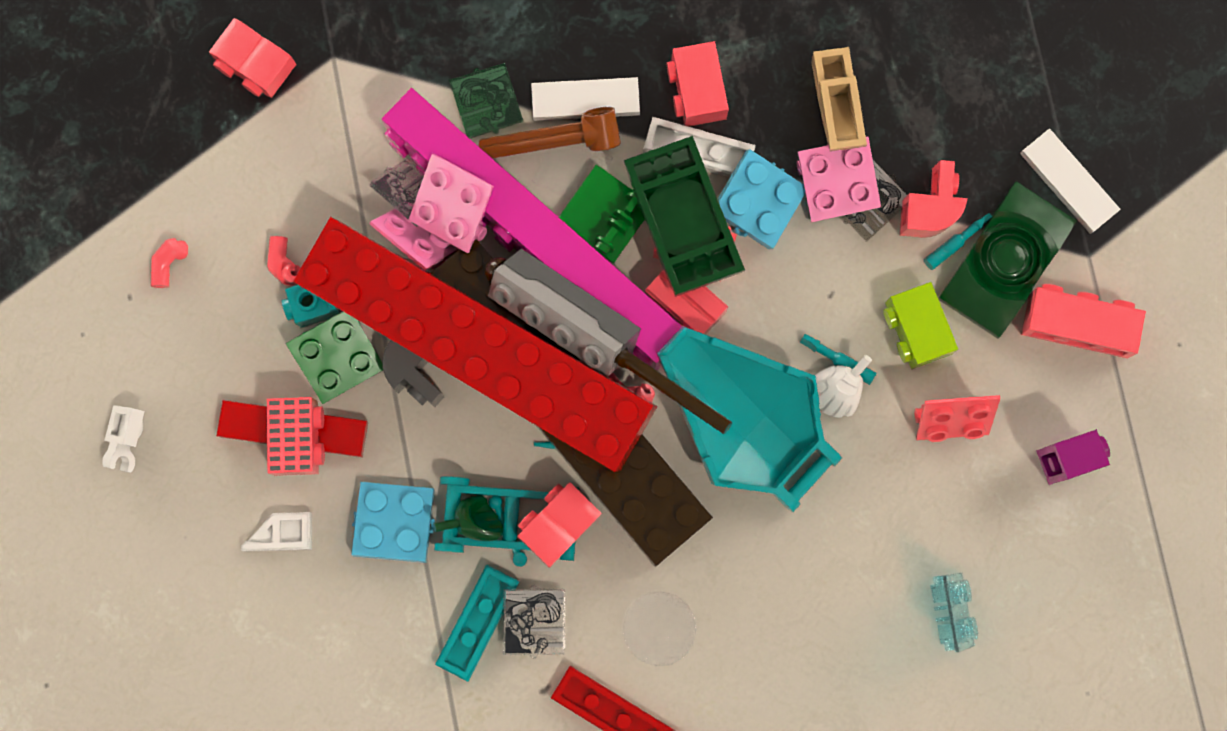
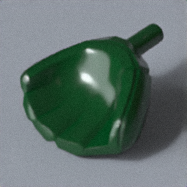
(474, 520)

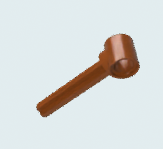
(597, 130)

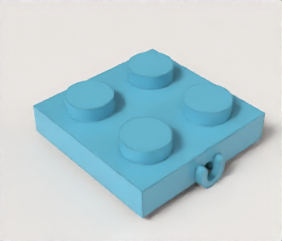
(760, 199)
(393, 522)

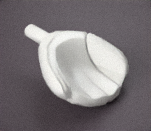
(841, 388)

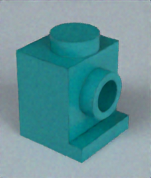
(305, 316)

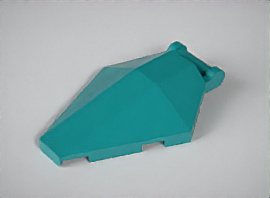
(770, 411)

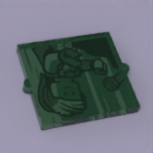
(486, 100)

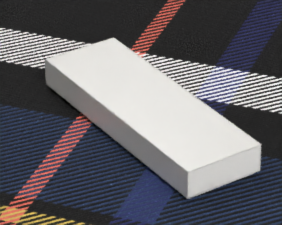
(573, 98)
(717, 152)
(1070, 181)

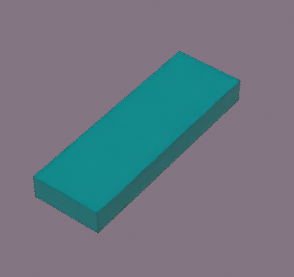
(476, 624)

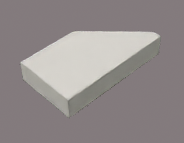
(282, 532)

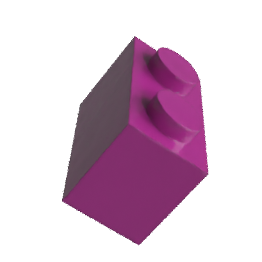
(1074, 457)

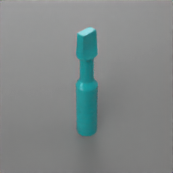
(954, 244)
(837, 358)

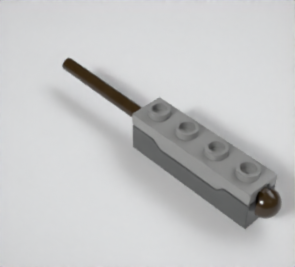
(581, 325)

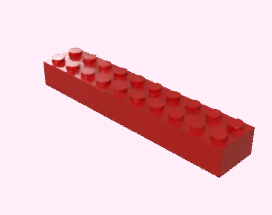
(475, 344)

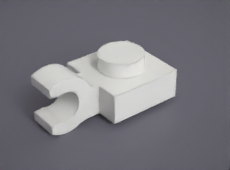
(122, 432)

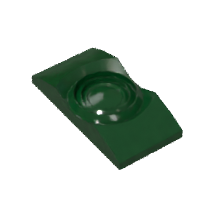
(683, 216)
(1007, 260)

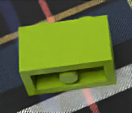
(920, 326)

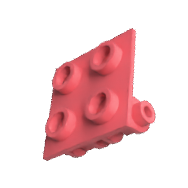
(956, 418)

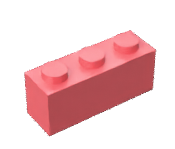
(1083, 321)

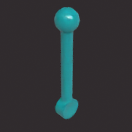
(496, 502)

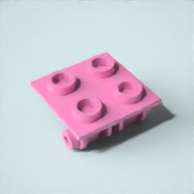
(838, 181)
(451, 204)
(415, 242)

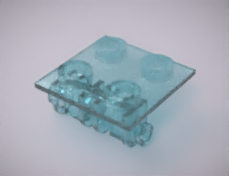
(962, 628)

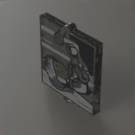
(869, 222)

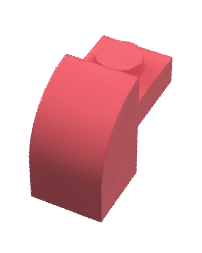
(934, 213)

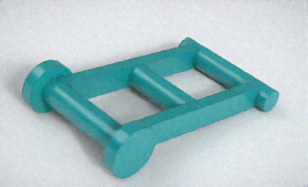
(458, 486)

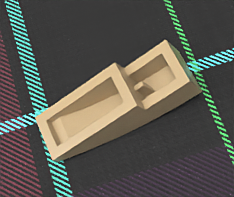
(838, 99)

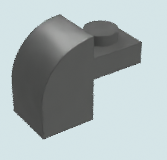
(403, 368)

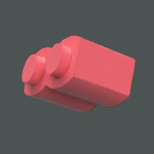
(251, 58)
(558, 523)

